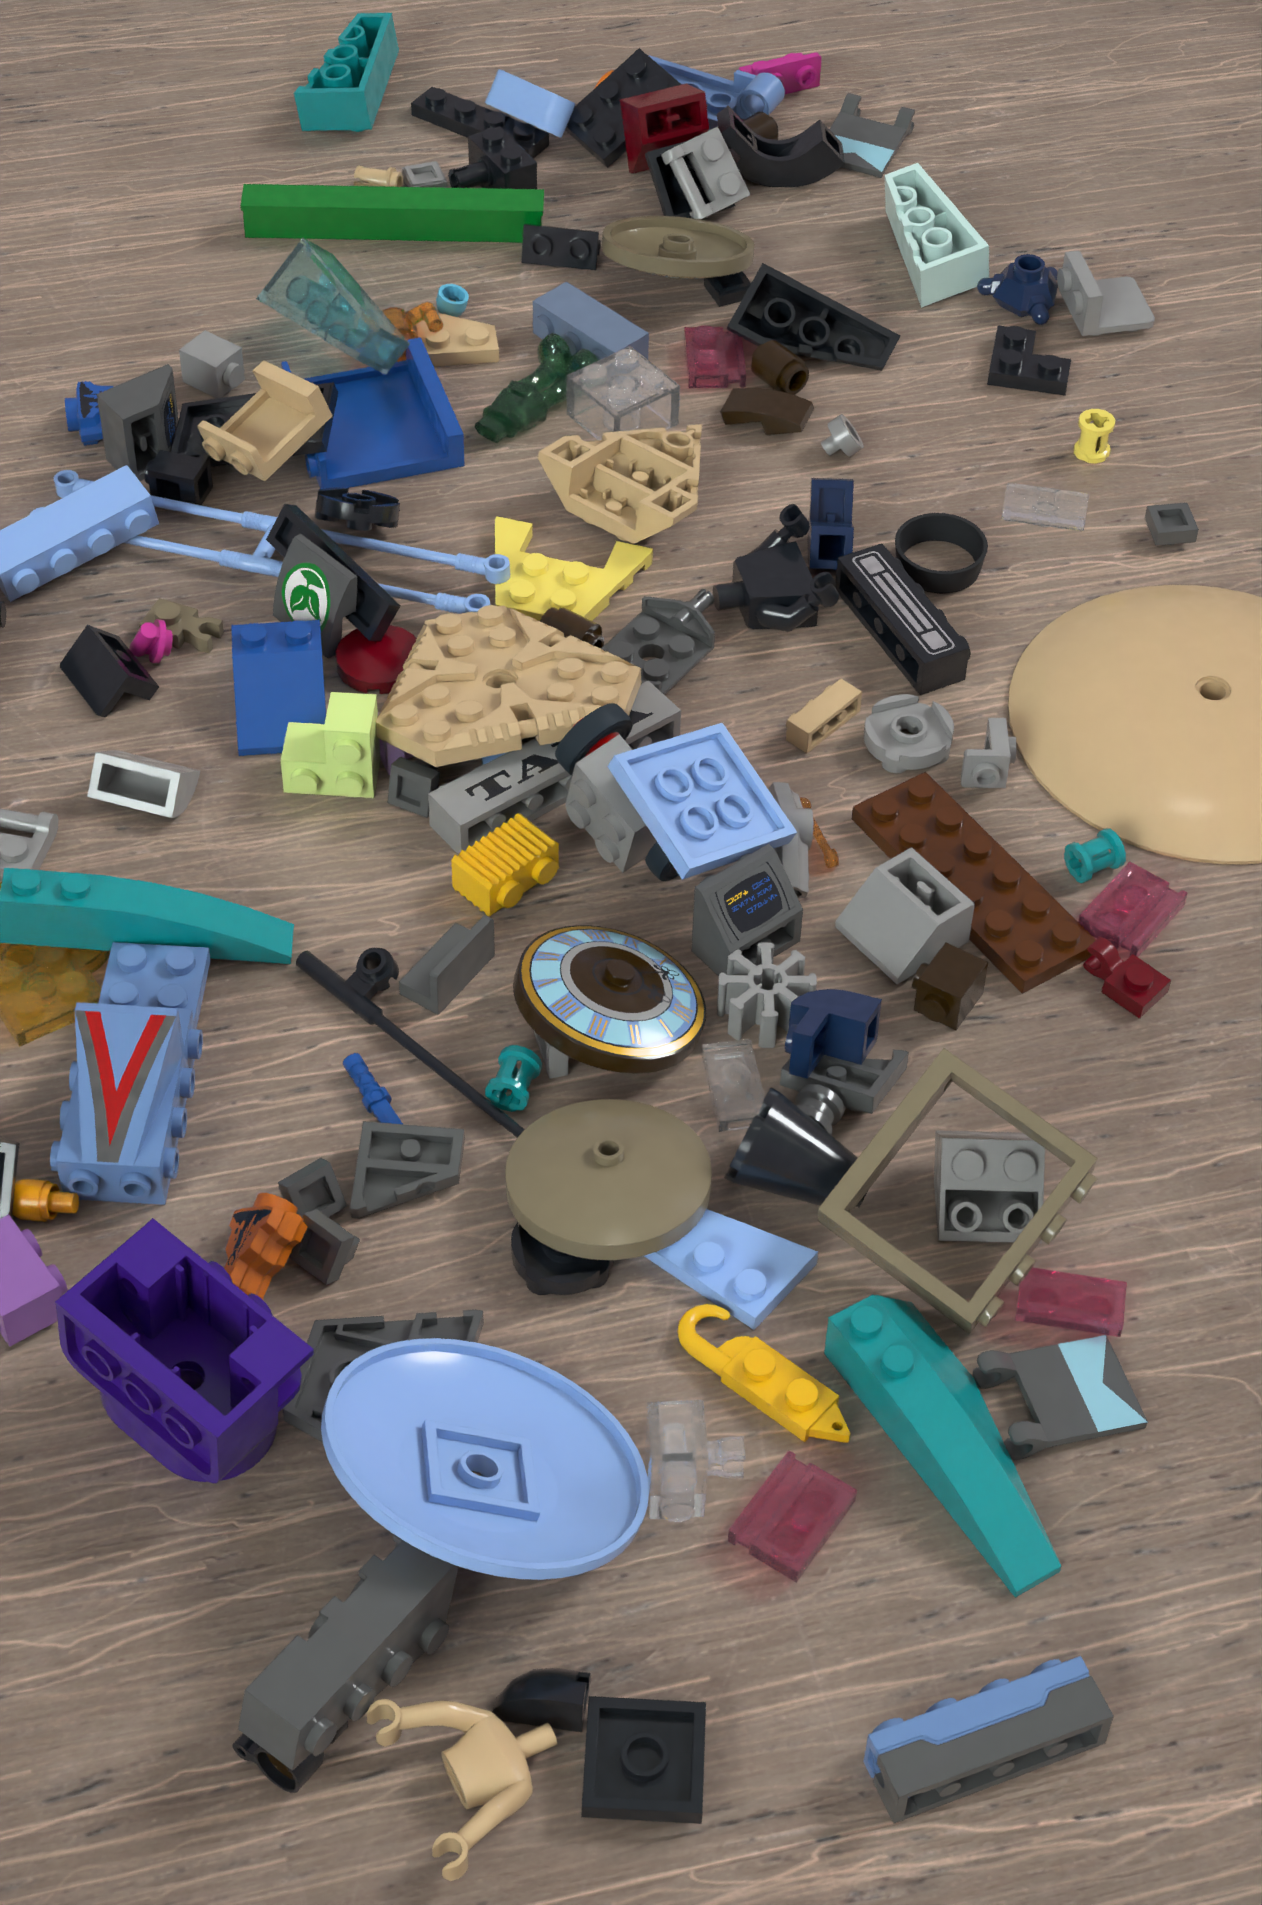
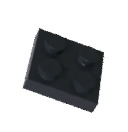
(644, 1760)

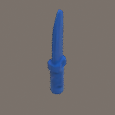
(375, 1098)

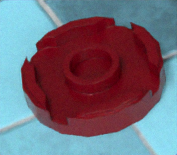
(373, 663)

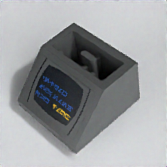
(139, 419)
(743, 908)

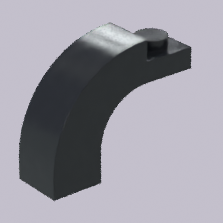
(781, 162)

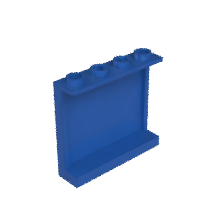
(388, 424)

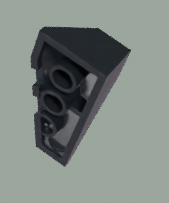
(809, 323)

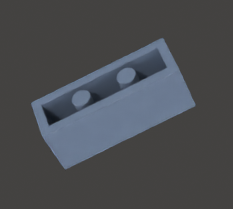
(585, 323)

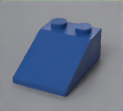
(276, 682)

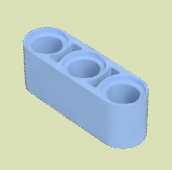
(530, 103)

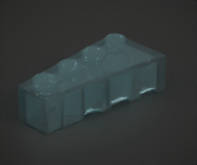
(331, 304)

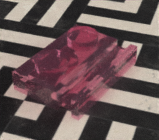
(713, 357)
(1132, 909)
(792, 1516)

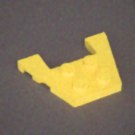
(547, 582)

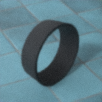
(947, 529)

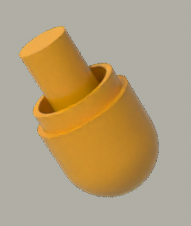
(42, 1200)

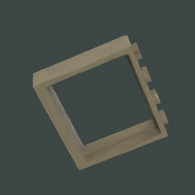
(1016, 1262)

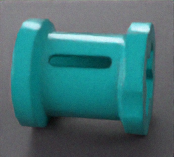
(1091, 864)
(513, 1078)

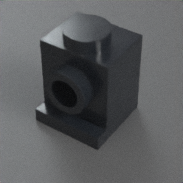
(179, 477)

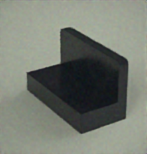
(105, 669)

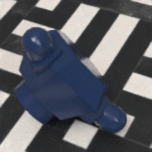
(1024, 288)

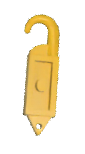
(766, 1379)

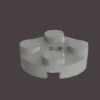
(901, 751)

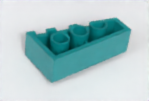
(352, 79)

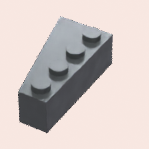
(350, 1654)

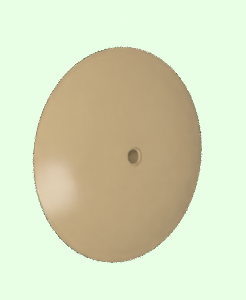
(1151, 718)

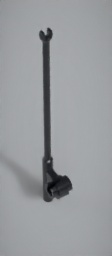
(373, 975)

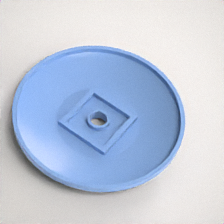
(555, 1466)

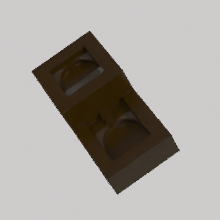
(775, 410)

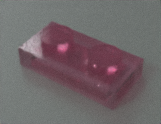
(1072, 1301)

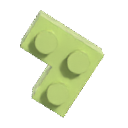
(336, 755)

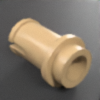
(378, 177)

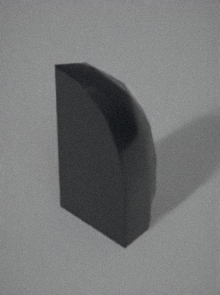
(546, 1697)

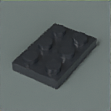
(598, 117)

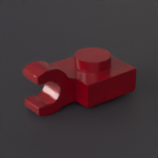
(1128, 983)

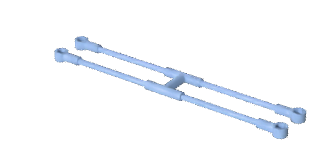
(495, 567)

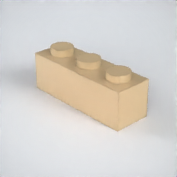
(823, 715)

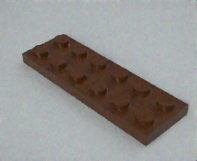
(1013, 915)

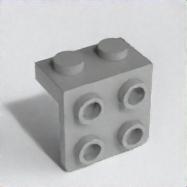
(1104, 303)

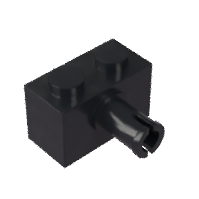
(495, 163)

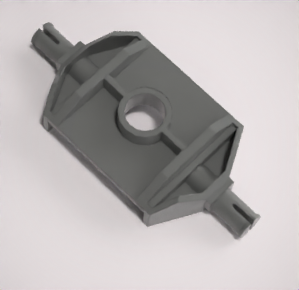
(670, 632)

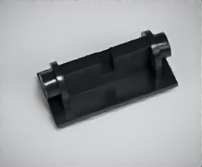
(560, 247)

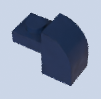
(830, 521)
(831, 1025)

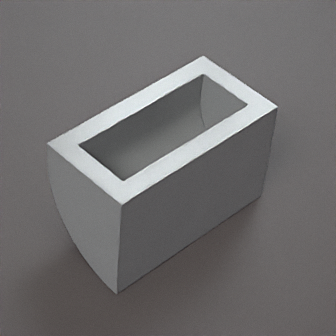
(142, 783)

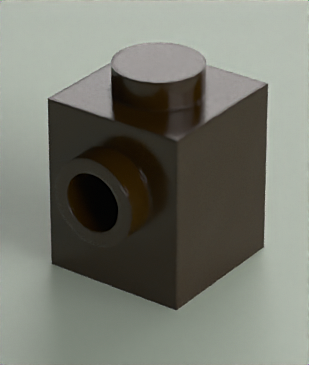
(949, 985)

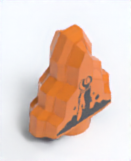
(262, 1242)

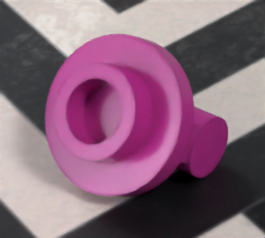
(152, 640)

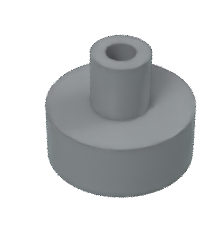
(843, 437)

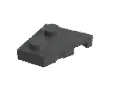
(857, 1085)
(403, 1164)

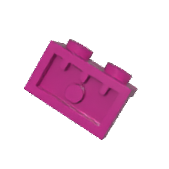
(794, 70)

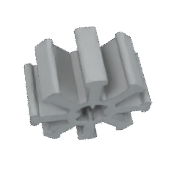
(761, 992)

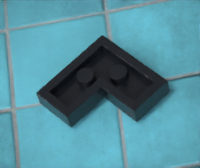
(1018, 368)

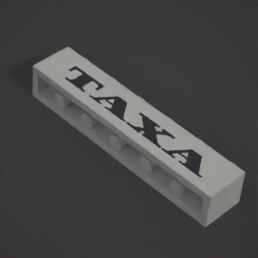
(531, 778)

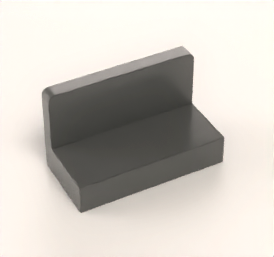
(449, 965)

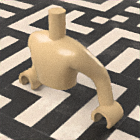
(483, 1765)

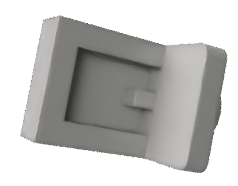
(990, 765)

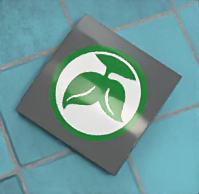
(315, 589)

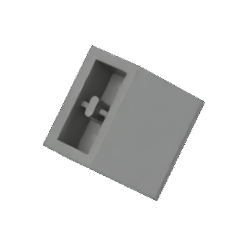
(906, 915)
(986, 1184)

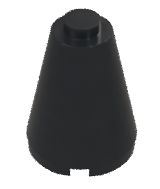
(789, 1154)

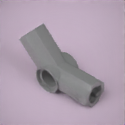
(795, 854)

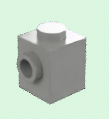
(212, 364)

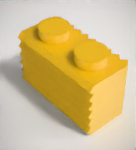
(505, 865)

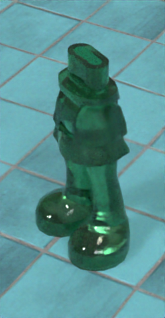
(521, 402)

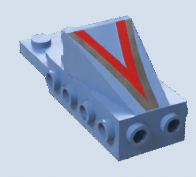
(132, 1075)

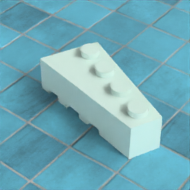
(933, 237)

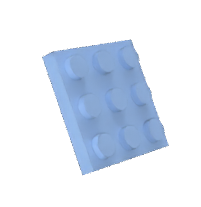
(701, 799)

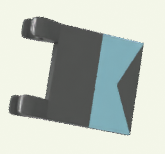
(866, 142)
(1070, 1389)

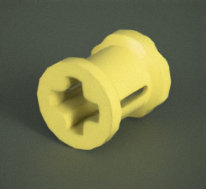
(1094, 435)

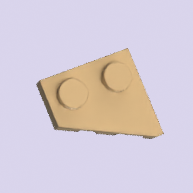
(459, 342)

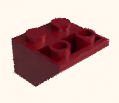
(661, 121)

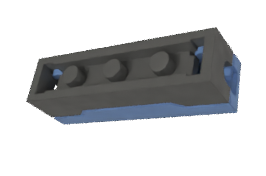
(986, 1737)

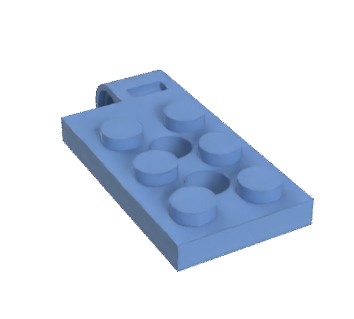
(743, 95)

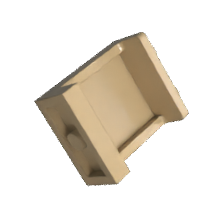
(269, 424)

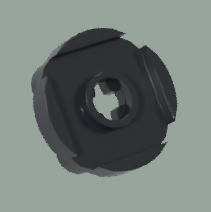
(357, 509)
(554, 1271)

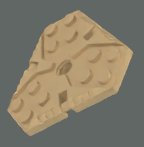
(495, 679)

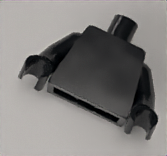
(775, 583)

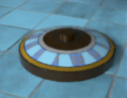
(609, 999)

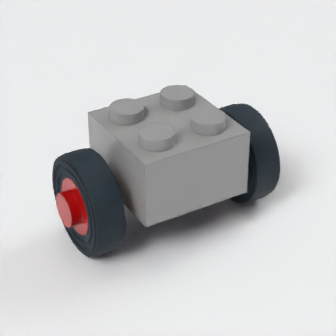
(597, 799)

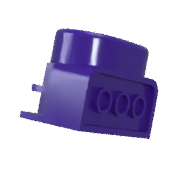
(181, 1355)

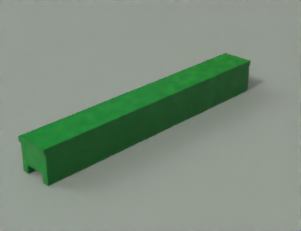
(389, 212)

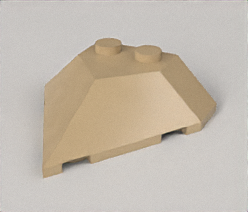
(627, 480)

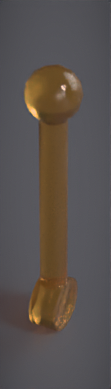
(830, 855)

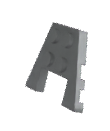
(345, 1339)

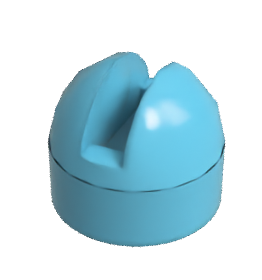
(454, 293)

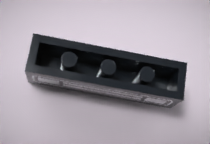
(902, 619)

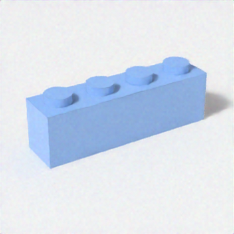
(73, 531)

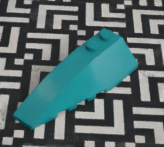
(104, 909)
(943, 1431)

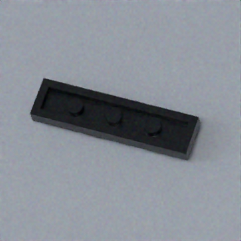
(469, 119)
(373, 604)

